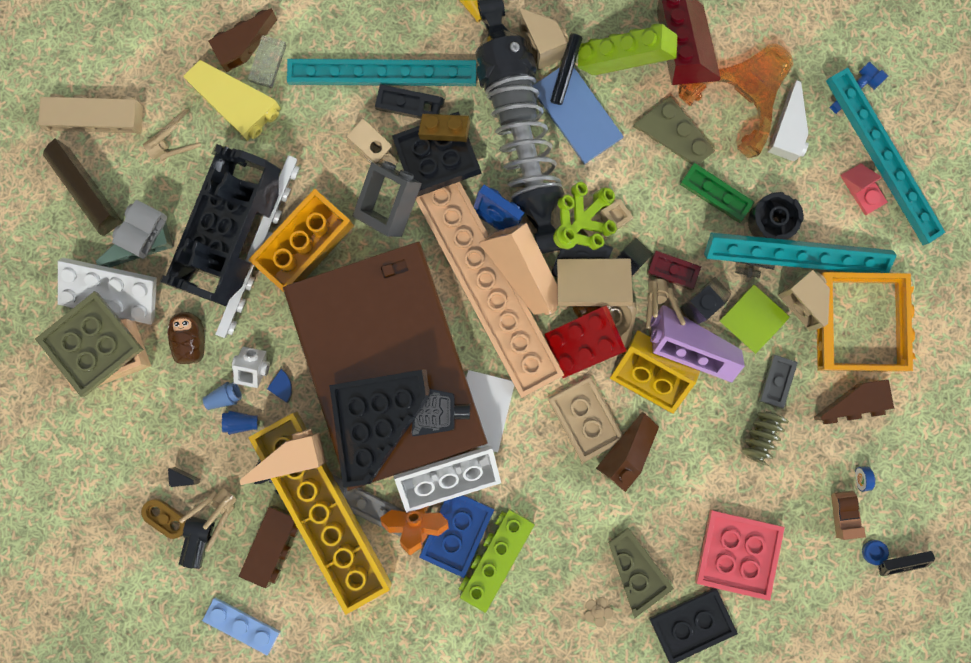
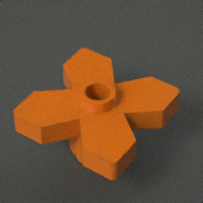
(414, 526)

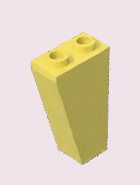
(234, 100)

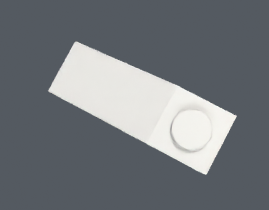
(792, 128)

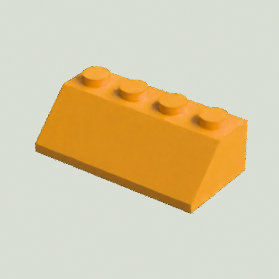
(301, 241)

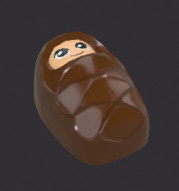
(186, 338)

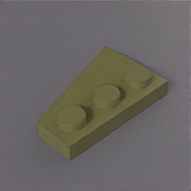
(675, 131)
(638, 572)

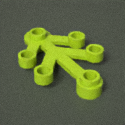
(566, 234)

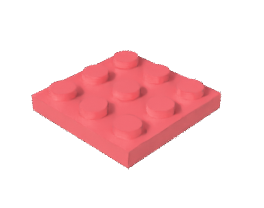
(739, 555)

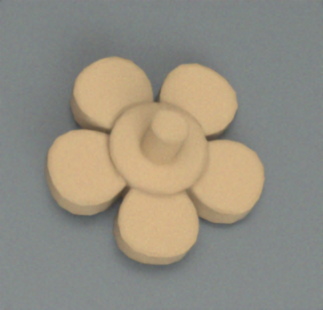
(598, 612)

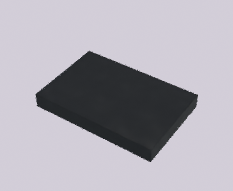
(693, 626)

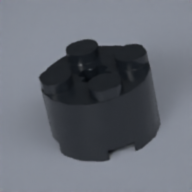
(777, 205)

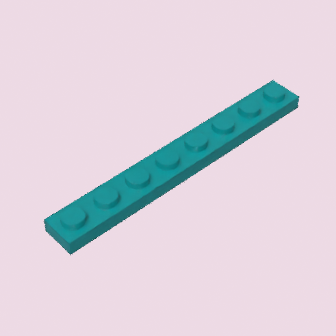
(384, 72)
(885, 156)
(798, 254)

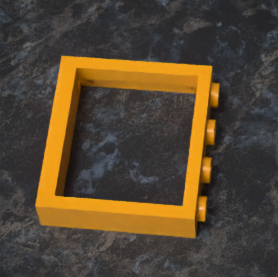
(904, 332)

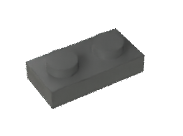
(778, 381)

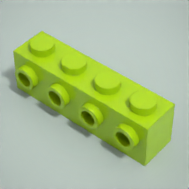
(628, 50)
(496, 560)

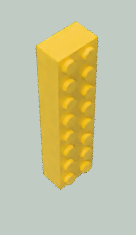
(326, 522)

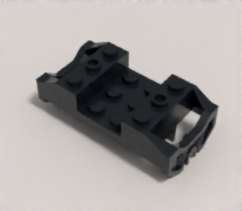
(222, 224)

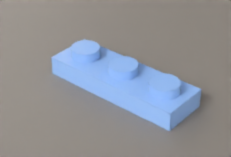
(241, 626)

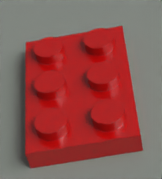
(585, 341)

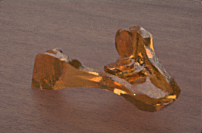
(758, 83)

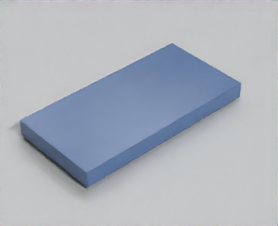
(579, 117)

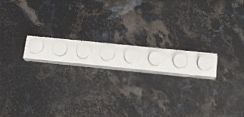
(237, 302)

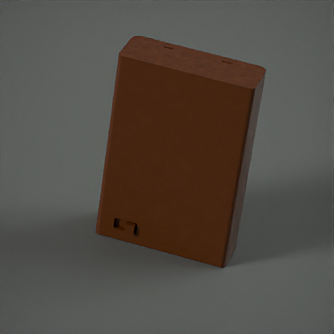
(382, 322)

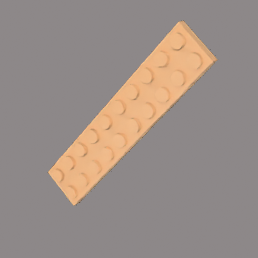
(488, 291)

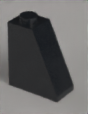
(706, 301)

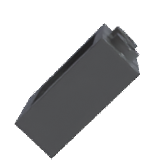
(402, 207)

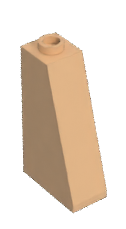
(524, 267)

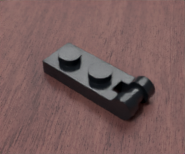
(406, 102)

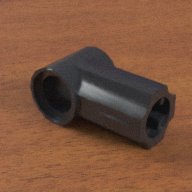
(195, 542)

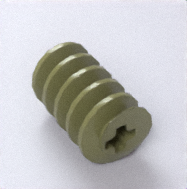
(763, 437)

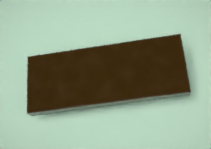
(81, 187)

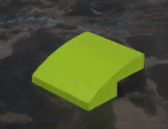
(754, 318)

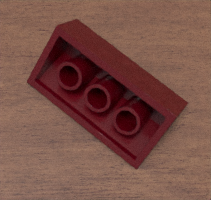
(695, 49)

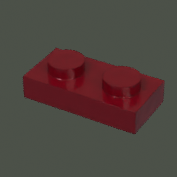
(674, 270)

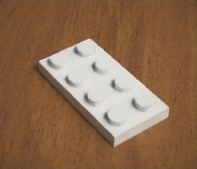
(125, 292)

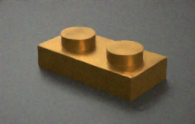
(444, 127)

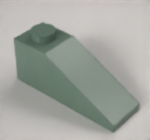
(116, 255)

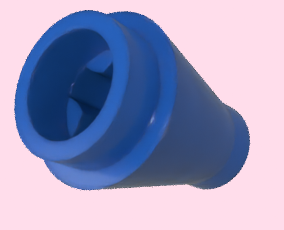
(238, 422)

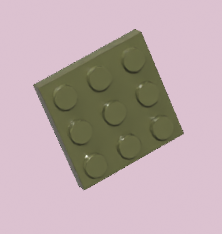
(89, 344)

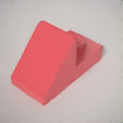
(863, 188)

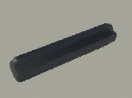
(566, 69)

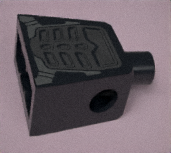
(439, 414)

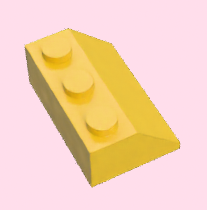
(652, 375)

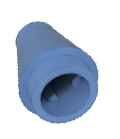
(223, 396)

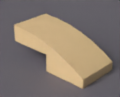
(616, 212)

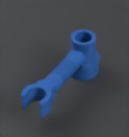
(870, 76)

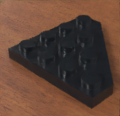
(372, 420)

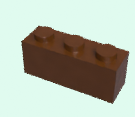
(269, 548)

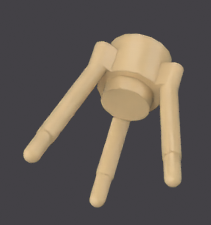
(157, 146)
(658, 295)
(222, 503)

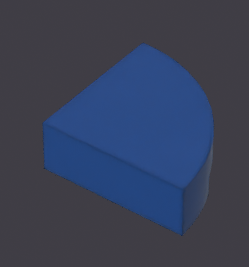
(281, 386)

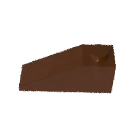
(630, 453)

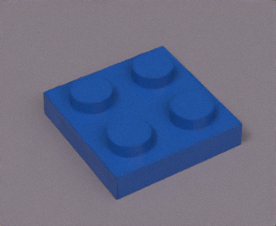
(497, 210)

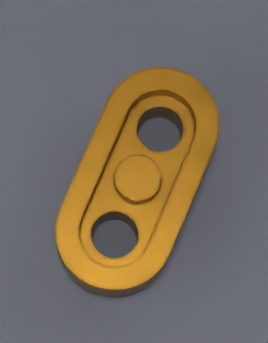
(164, 520)

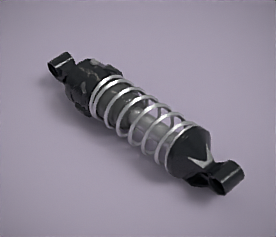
(508, 79)

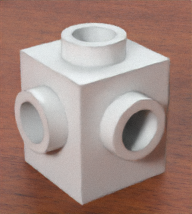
(250, 367)

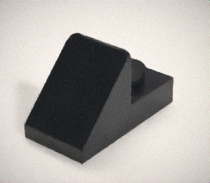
(637, 253)

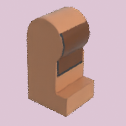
(847, 516)

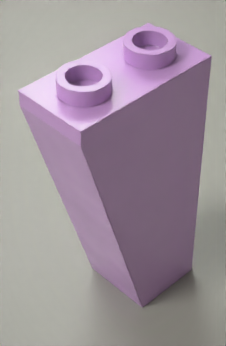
(694, 346)

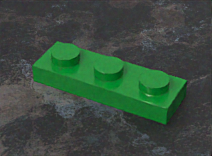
(717, 193)

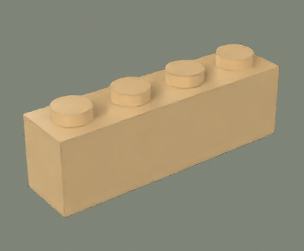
(90, 114)

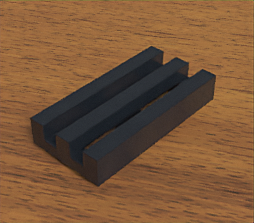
(906, 563)

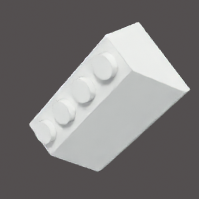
(448, 479)

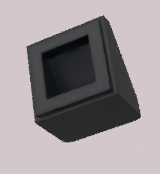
(181, 478)

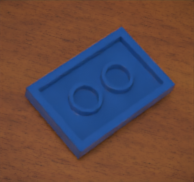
(458, 544)

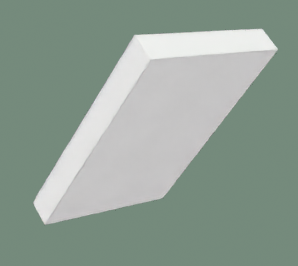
(492, 401)

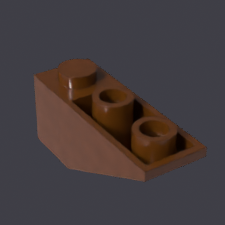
(240, 42)
(862, 398)

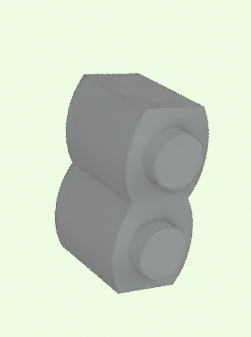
(139, 229)

